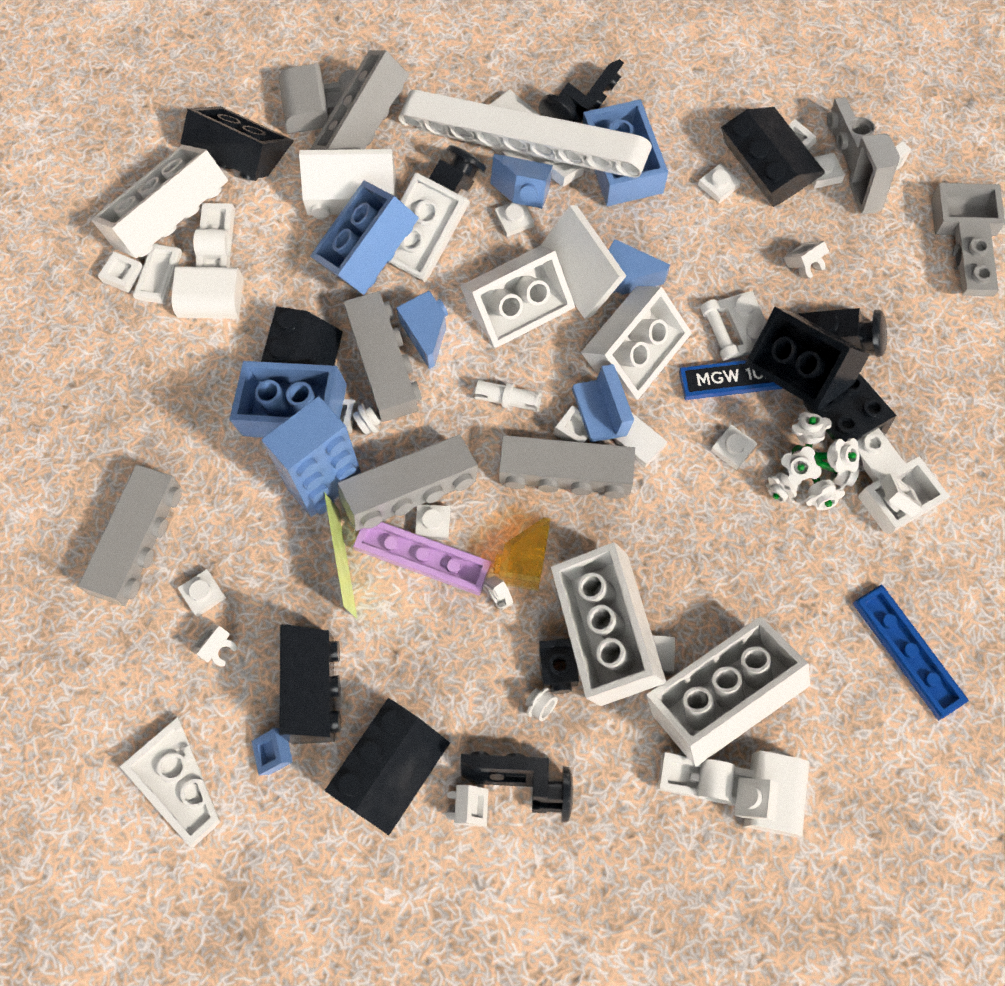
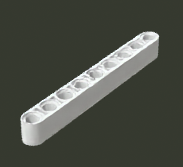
(527, 133)

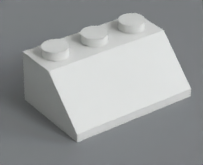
(333, 177)
(518, 295)
(638, 339)

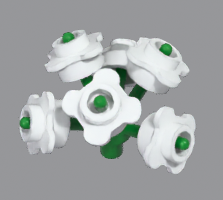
(807, 463)

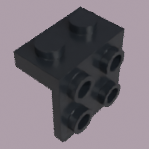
(856, 412)

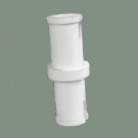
(508, 395)

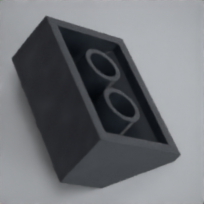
(234, 141)
(771, 153)
(805, 358)
(308, 685)
(388, 766)

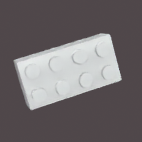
(160, 200)
(607, 625)
(729, 690)

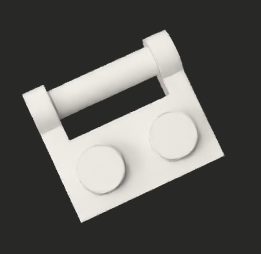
(745, 319)

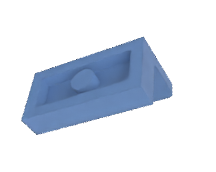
(604, 406)

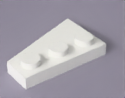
(173, 783)

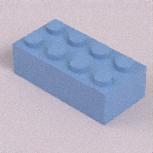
(312, 455)

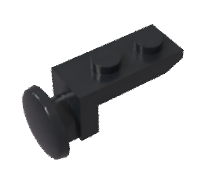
(572, 103)
(460, 170)
(851, 327)
(523, 771)

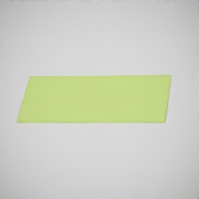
(340, 556)

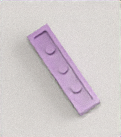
(424, 556)

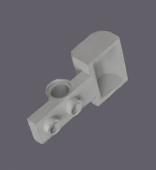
(307, 99)
(869, 156)
(973, 216)

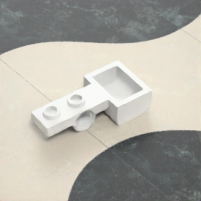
(211, 286)
(880, 459)
(719, 783)

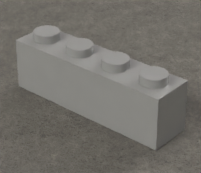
(363, 103)
(381, 356)
(567, 466)
(407, 482)
(130, 536)

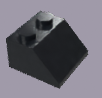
(301, 339)

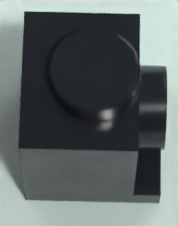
(558, 681)

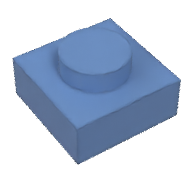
(271, 752)

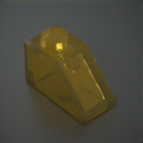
(524, 557)

